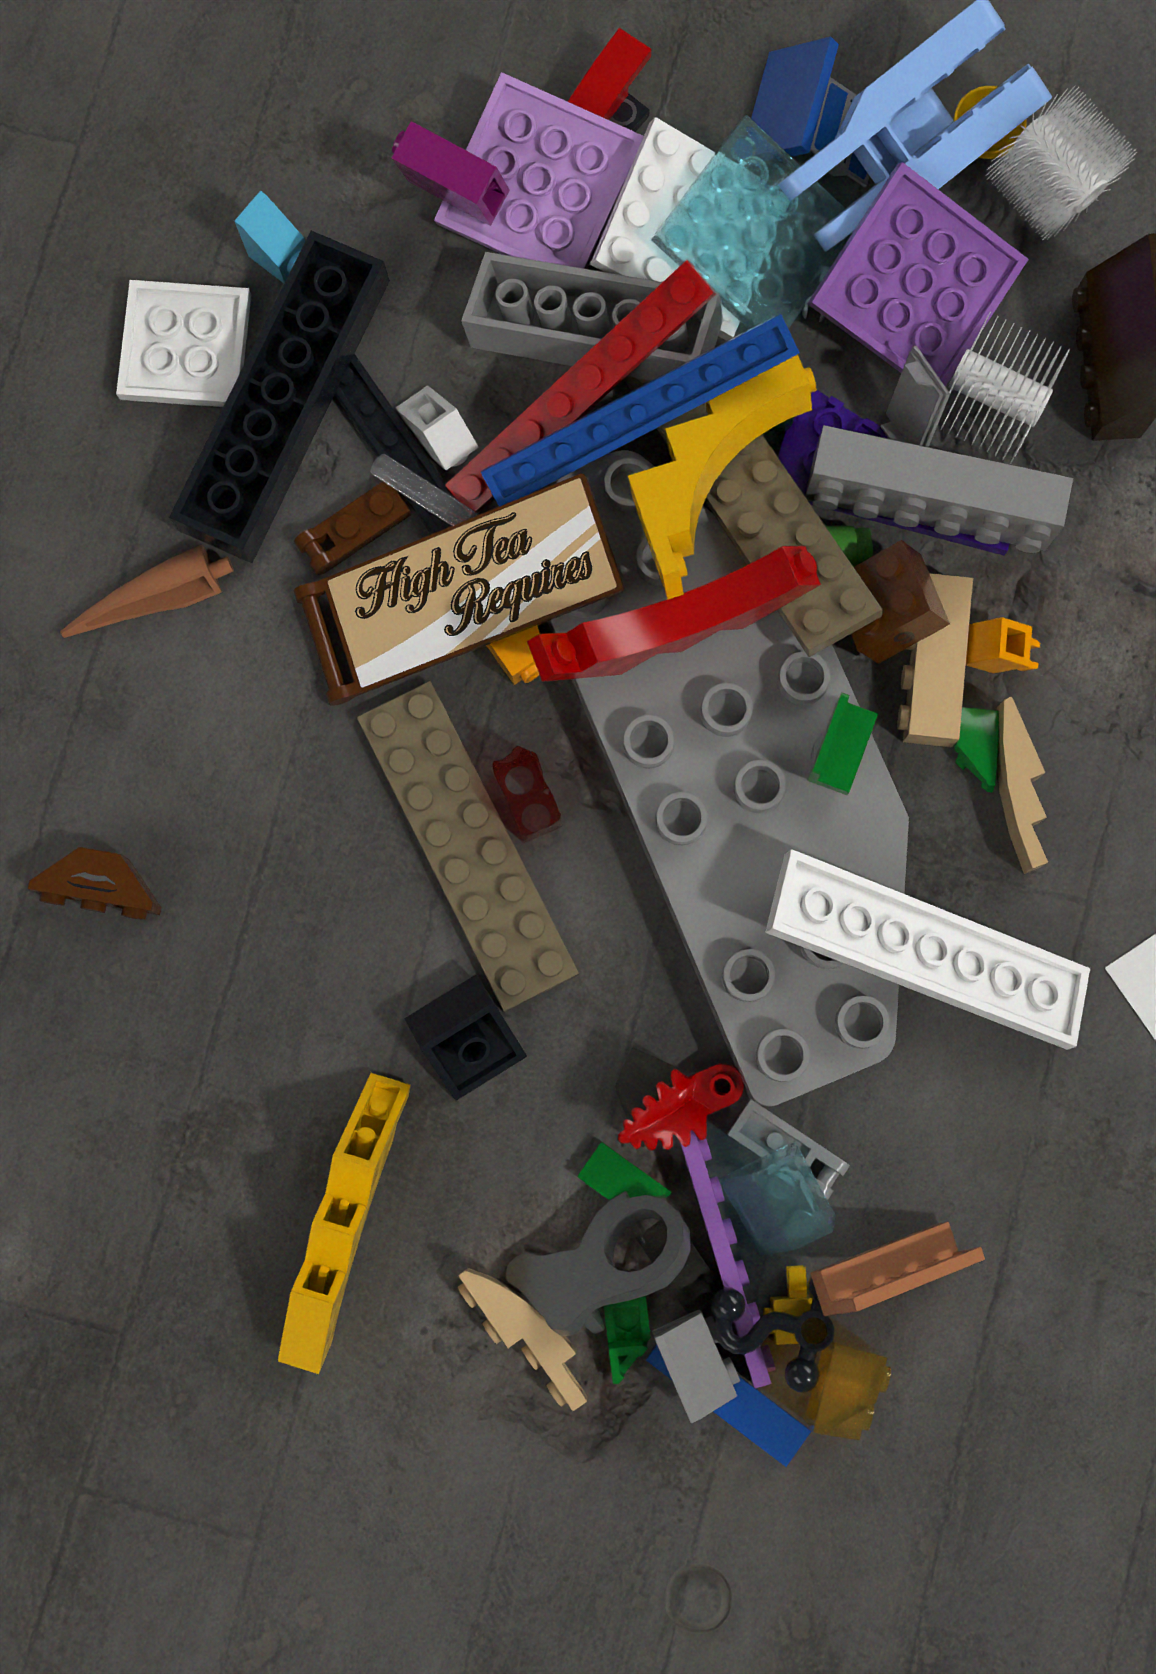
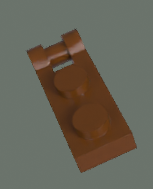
(353, 527)

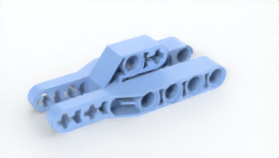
(904, 113)

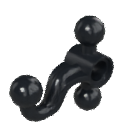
(801, 1372)

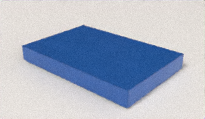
(794, 93)

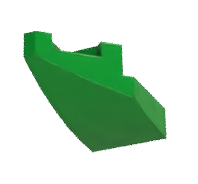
(979, 744)
(613, 1175)
(626, 1334)

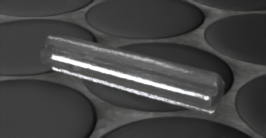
(420, 491)

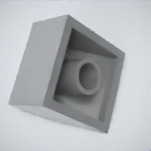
(695, 1364)

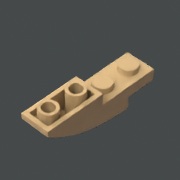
(513, 1318)

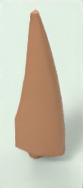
(164, 587)

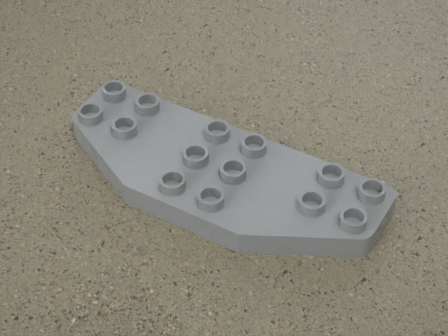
(717, 786)

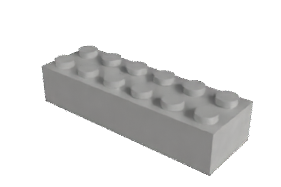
(566, 310)
(938, 489)

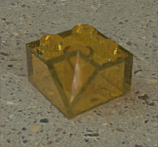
(846, 1389)

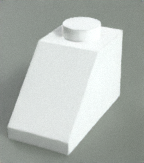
(438, 427)

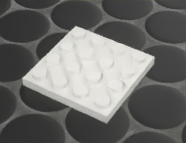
(654, 186)

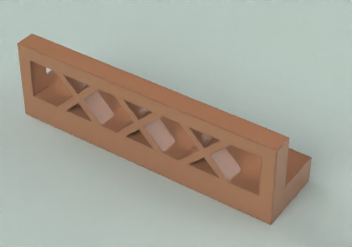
(891, 1270)

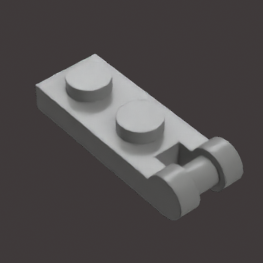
(765, 1133)

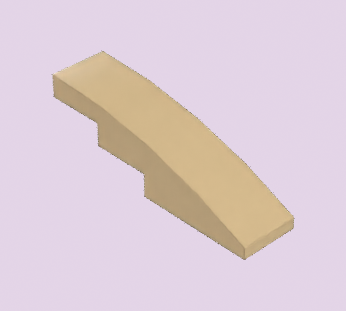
(1017, 769)

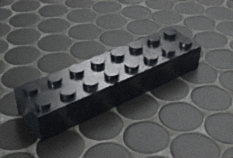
(280, 397)

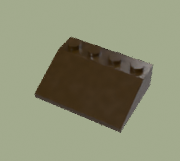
(1119, 341)

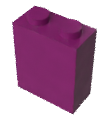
(450, 172)

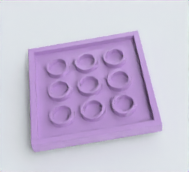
(559, 170)

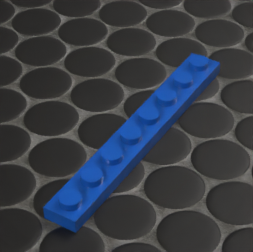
(641, 410)

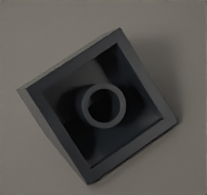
(465, 1037)

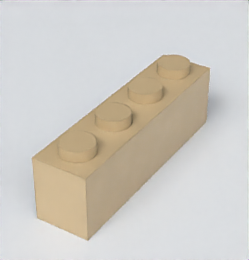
(938, 671)

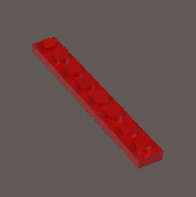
(591, 376)

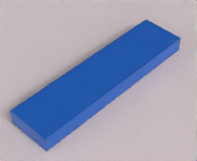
(755, 1417)

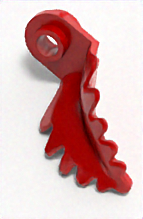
(681, 1107)

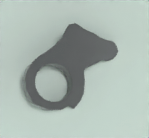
(577, 1282)

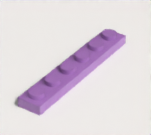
(721, 1236)

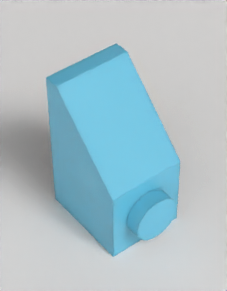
(269, 236)

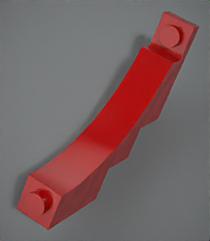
(673, 625)

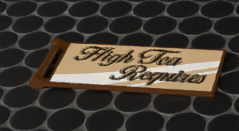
(463, 587)

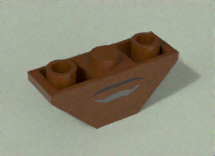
(98, 882)

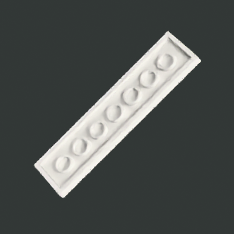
(928, 949)

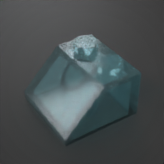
(779, 1201)

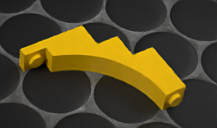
(674, 493)
(339, 1223)

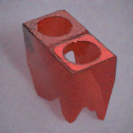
(525, 758)

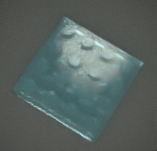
(748, 233)

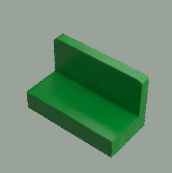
(842, 746)

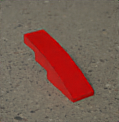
(611, 74)

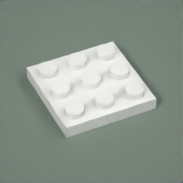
(182, 342)

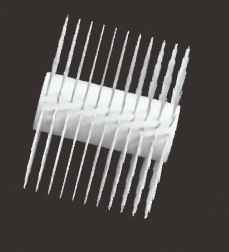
(1061, 163)
(1003, 388)

